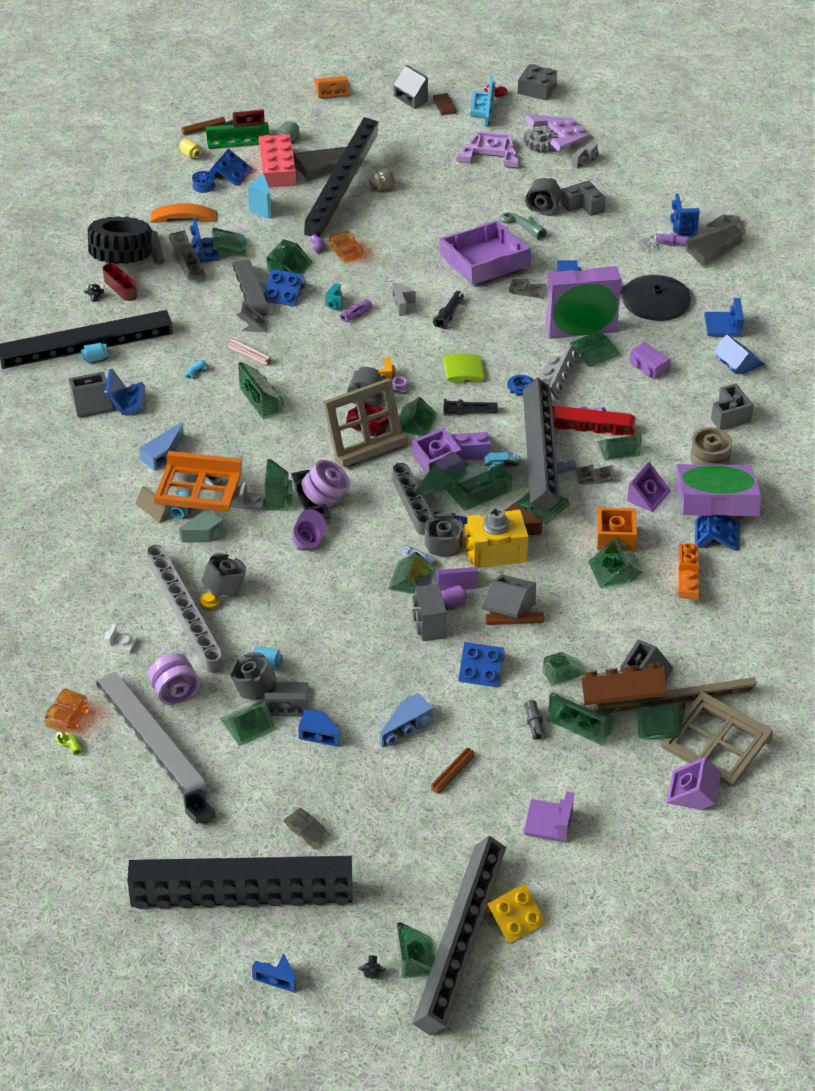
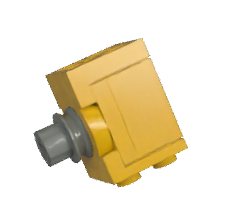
(496, 538)

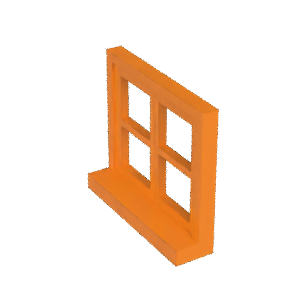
(202, 466)

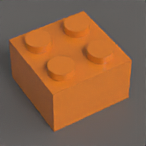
(618, 524)

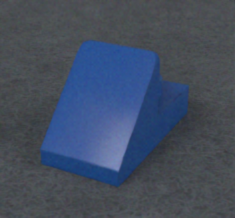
(279, 976)

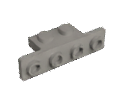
(559, 370)

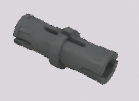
(534, 720)

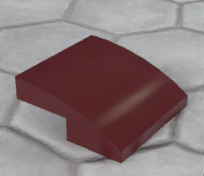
(248, 118)

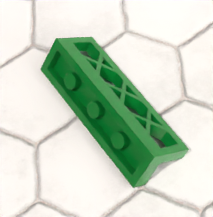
(229, 132)

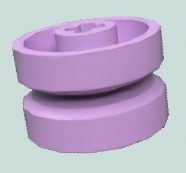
(325, 483)
(173, 679)

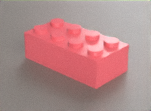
(277, 160)

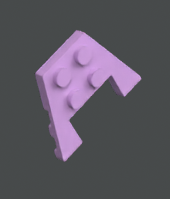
(566, 128)
(490, 144)

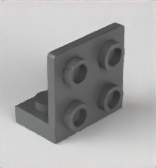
(287, 698)

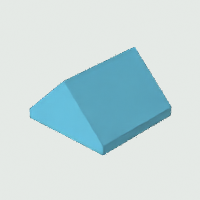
(260, 197)

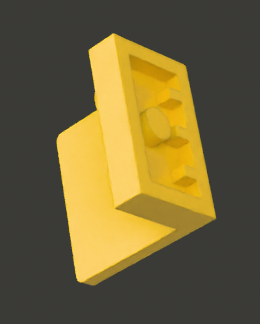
(516, 913)

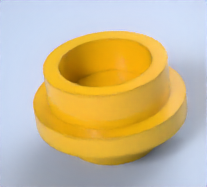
(209, 601)

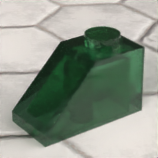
(562, 668)

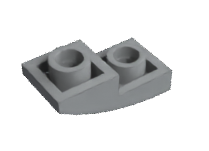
(584, 154)

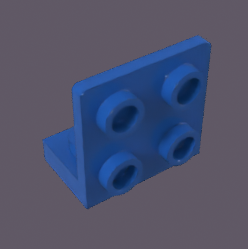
(231, 167)
(684, 220)
(202, 246)
(283, 287)
(726, 322)
(126, 399)
(718, 528)
(481, 664)

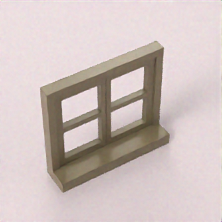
(370, 446)
(731, 717)

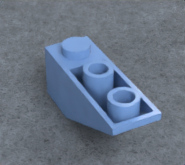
(155, 452)
(407, 717)

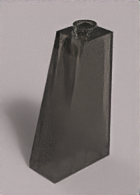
(318, 162)
(715, 243)

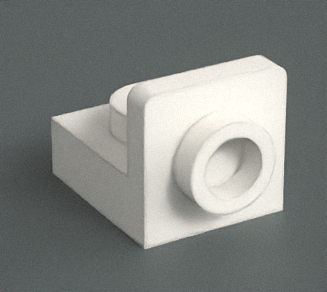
(118, 641)

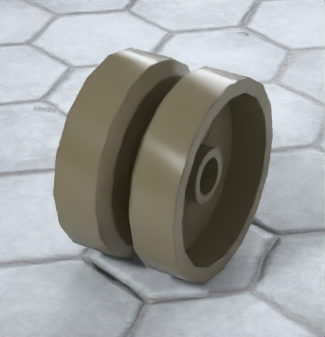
(711, 447)

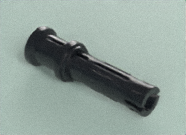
(446, 313)
(469, 407)

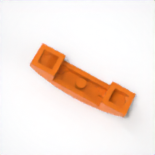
(183, 210)

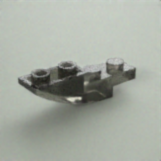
(186, 256)

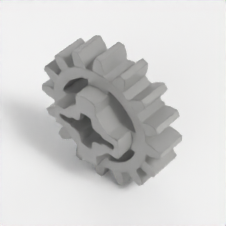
(539, 138)

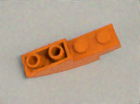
(688, 571)

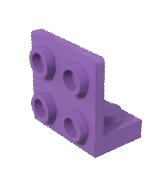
(550, 819)

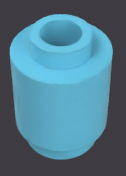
(94, 352)
(180, 512)
(273, 655)

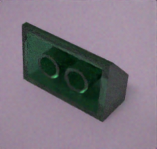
(259, 392)
(443, 475)
(481, 487)
(580, 718)

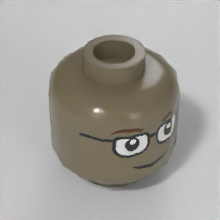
(382, 180)

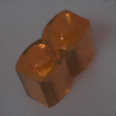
(346, 246)
(66, 711)

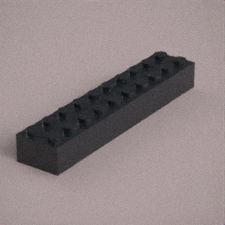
(240, 881)

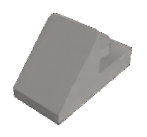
(718, 218)
(402, 297)
(251, 319)
(248, 500)

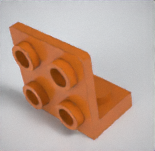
(331, 86)

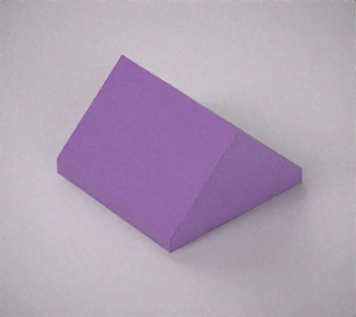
(647, 488)
(460, 576)

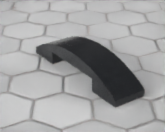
(307, 504)

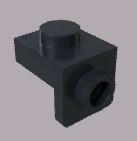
(197, 807)

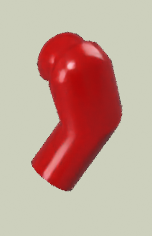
(499, 91)

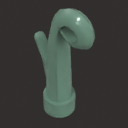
(529, 225)

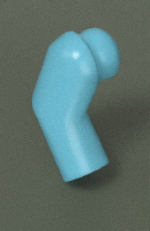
(195, 367)

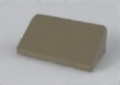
(146, 503)

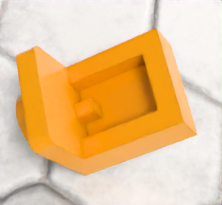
(388, 370)

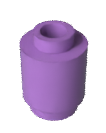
(454, 596)

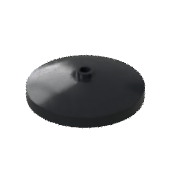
(656, 297)

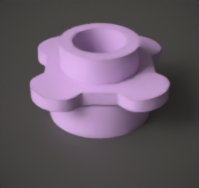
(400, 384)

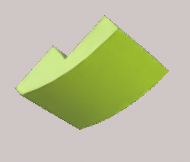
(463, 367)

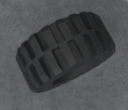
(119, 240)

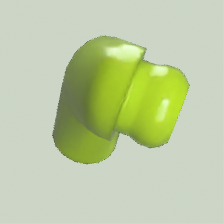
(70, 741)

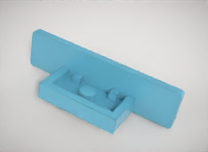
(481, 103)

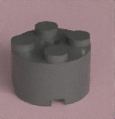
(543, 196)
(364, 377)
(443, 535)
(223, 575)
(253, 676)

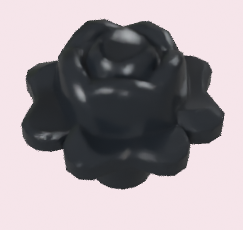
(94, 291)
(372, 968)

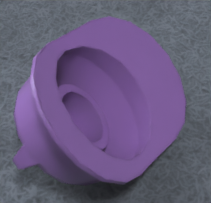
(309, 529)

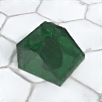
(288, 257)
(277, 487)
(615, 564)

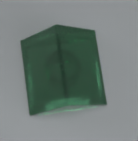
(417, 418)
(620, 447)
(411, 573)
(660, 721)
(249, 723)
(414, 951)

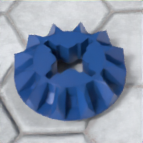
(513, 383)

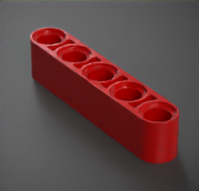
(594, 420)

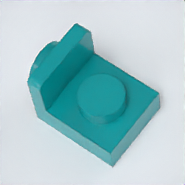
(333, 297)

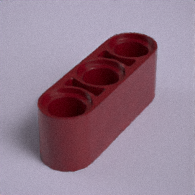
(119, 282)

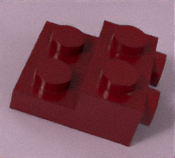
(376, 426)

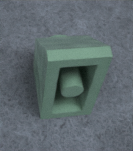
(201, 528)

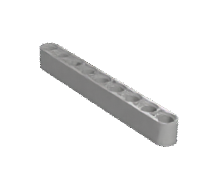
(185, 609)
(151, 734)

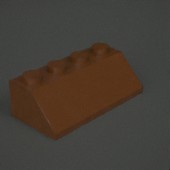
(624, 684)

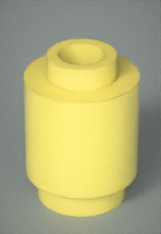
(190, 148)

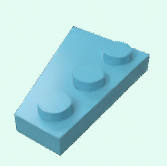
(501, 458)

